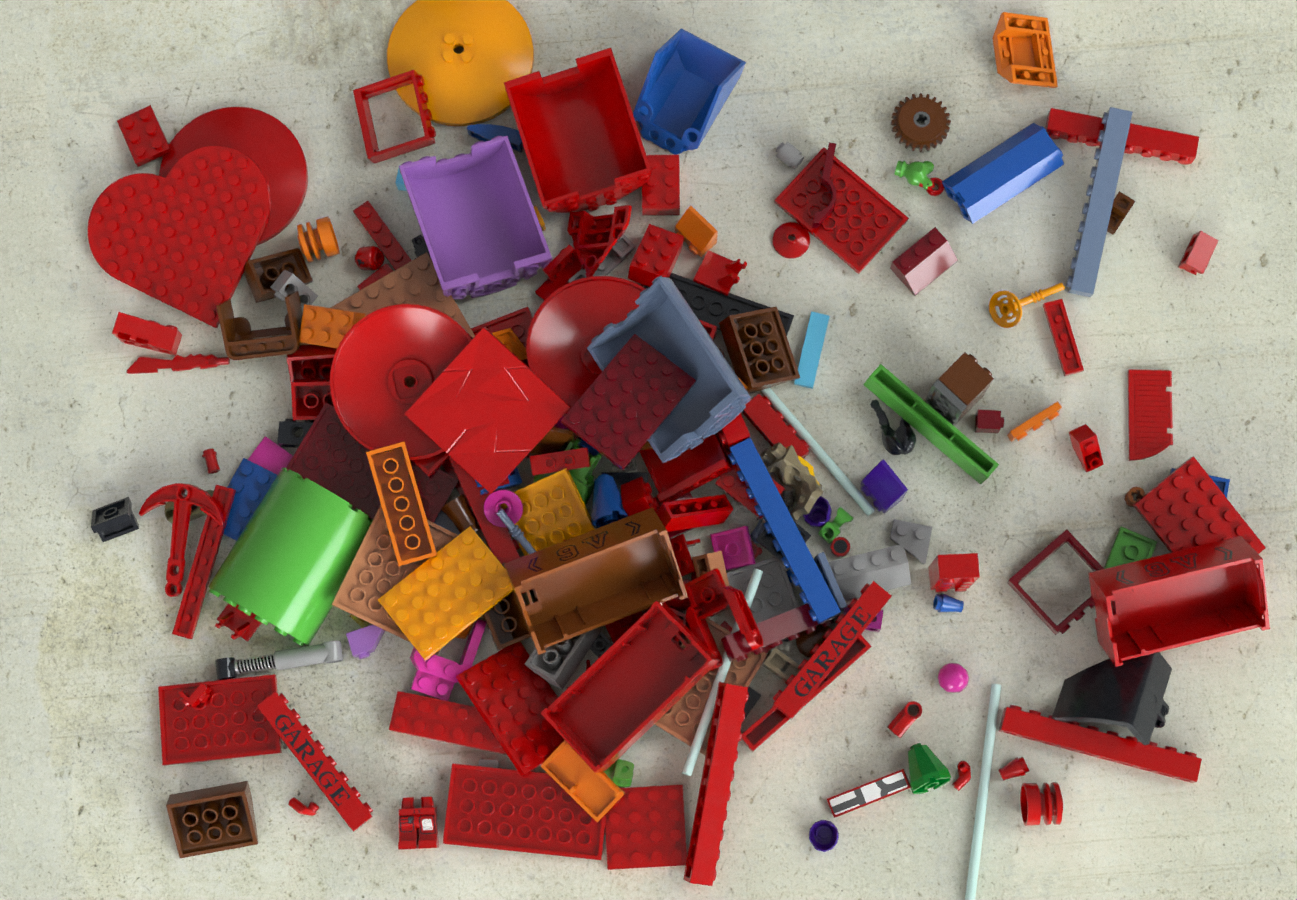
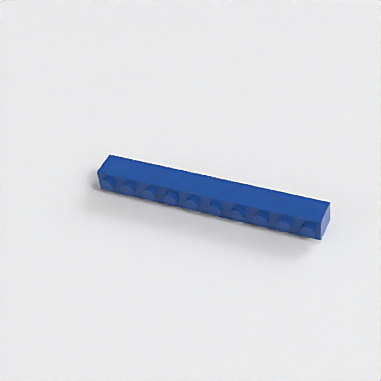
(784, 531)

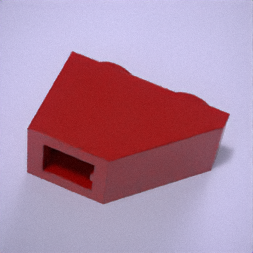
(1086, 447)

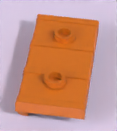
(591, 790)

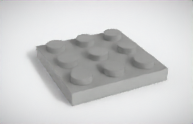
(773, 592)

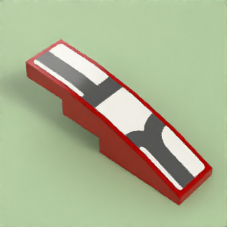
(869, 793)

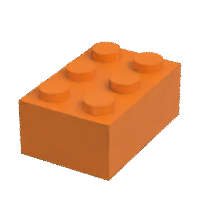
(326, 325)

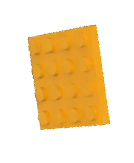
(552, 511)

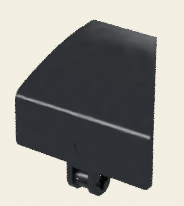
(1118, 695)

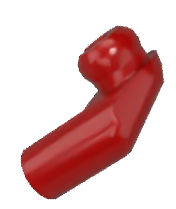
(964, 774)
(303, 809)

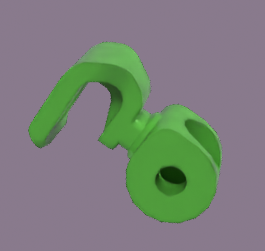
(831, 529)

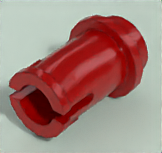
(211, 461)

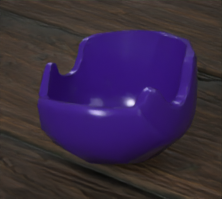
(819, 514)
(823, 835)

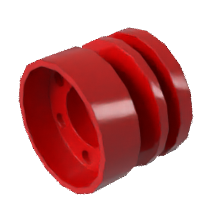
(1044, 803)

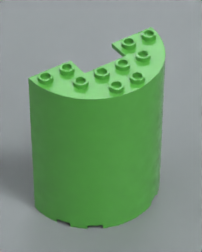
(292, 556)

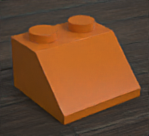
(698, 232)

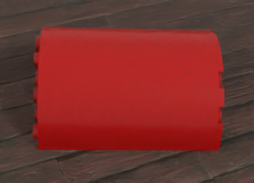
(579, 134)

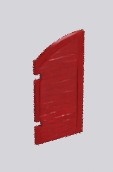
(1149, 412)

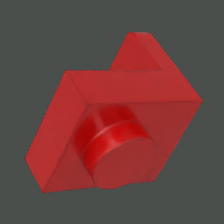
(201, 694)

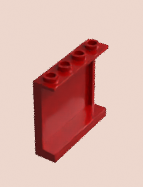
(688, 470)

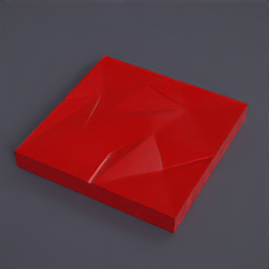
(487, 410)

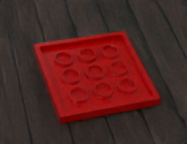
(647, 828)

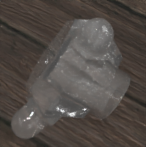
(740, 517)

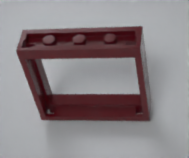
(1077, 614)

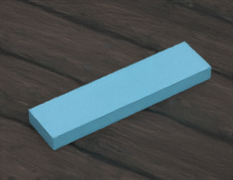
(812, 349)

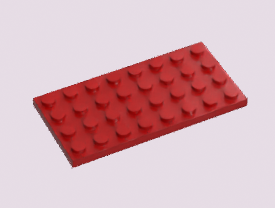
(518, 814)

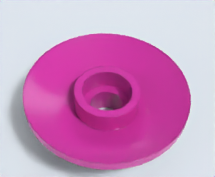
(493, 502)

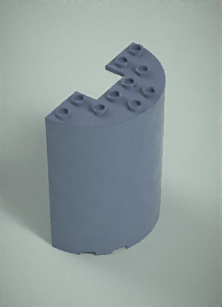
(676, 332)

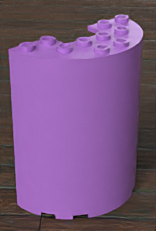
(476, 219)

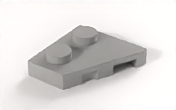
(913, 537)

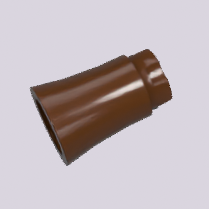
(461, 514)

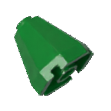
(925, 769)

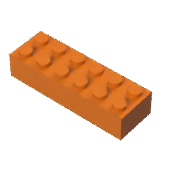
(401, 503)

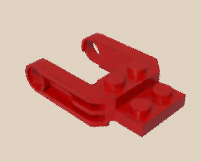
(711, 596)

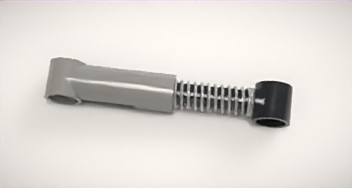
(284, 659)

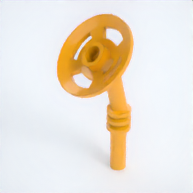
(1010, 306)

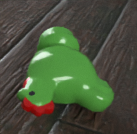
(916, 173)

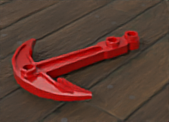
(180, 525)

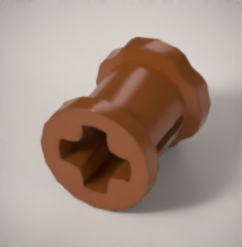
(1129, 495)

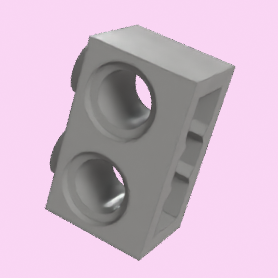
(295, 284)

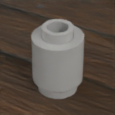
(789, 155)

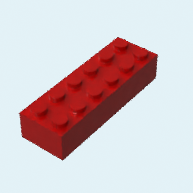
(442, 722)

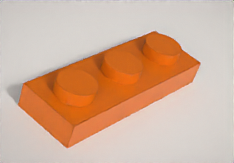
(1035, 422)

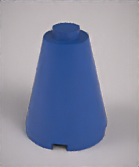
(606, 502)

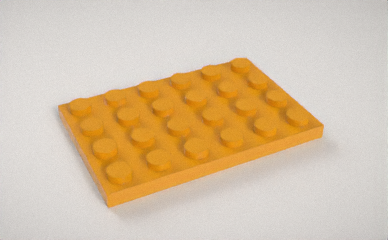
(447, 593)

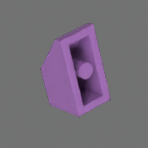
(364, 640)

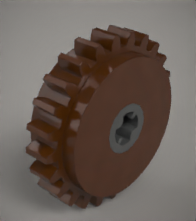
(923, 110)

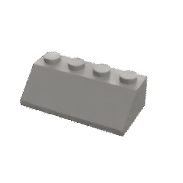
(884, 566)
(562, 658)

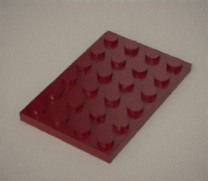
(628, 401)

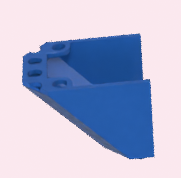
(685, 91)

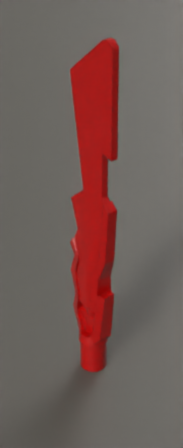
(178, 363)

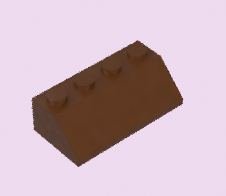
(506, 622)

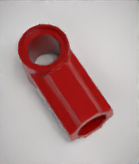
(903, 720)

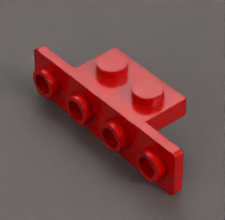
(559, 271)

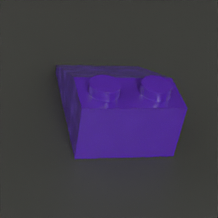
(883, 487)

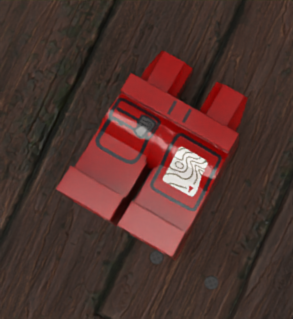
(418, 818)

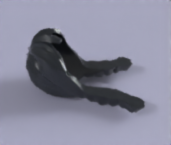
(895, 442)

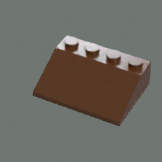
(759, 349)
(212, 819)

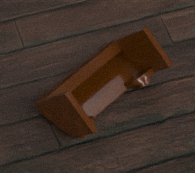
(246, 344)

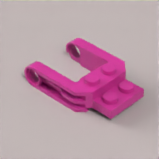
(438, 674)

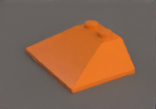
(1024, 50)

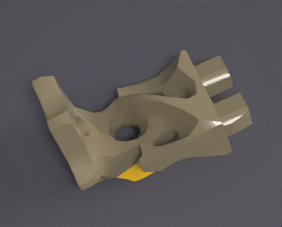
(787, 465)

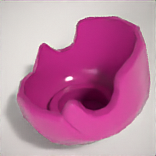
(953, 677)

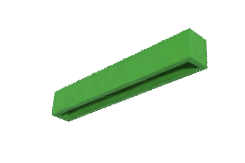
(931, 424)

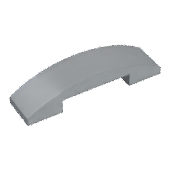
(617, 254)

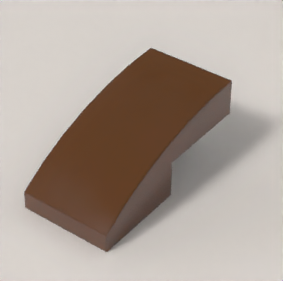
(1120, 209)

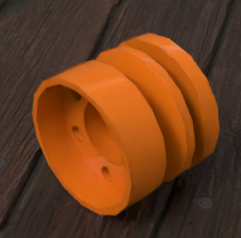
(318, 239)

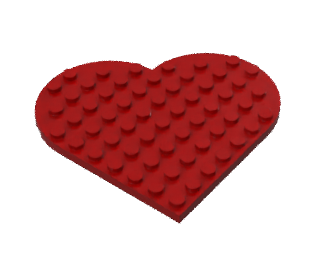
(184, 232)

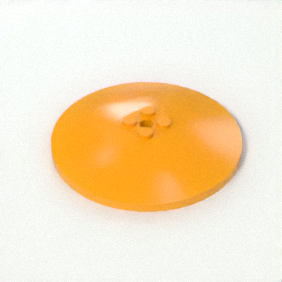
(465, 85)

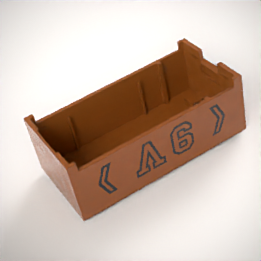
(596, 578)

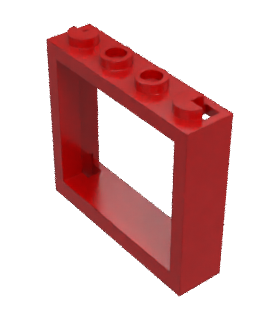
(361, 99)

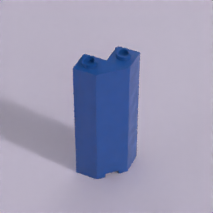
(1003, 172)

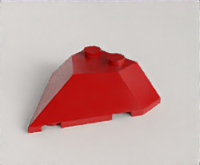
(597, 235)

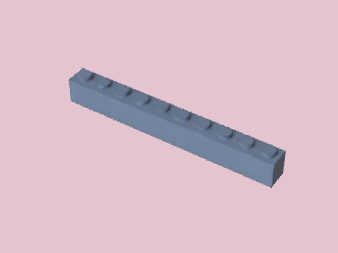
(1100, 202)

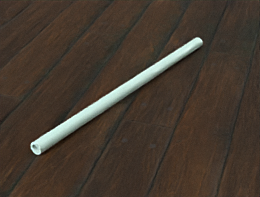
(819, 452)
(720, 677)
(983, 792)

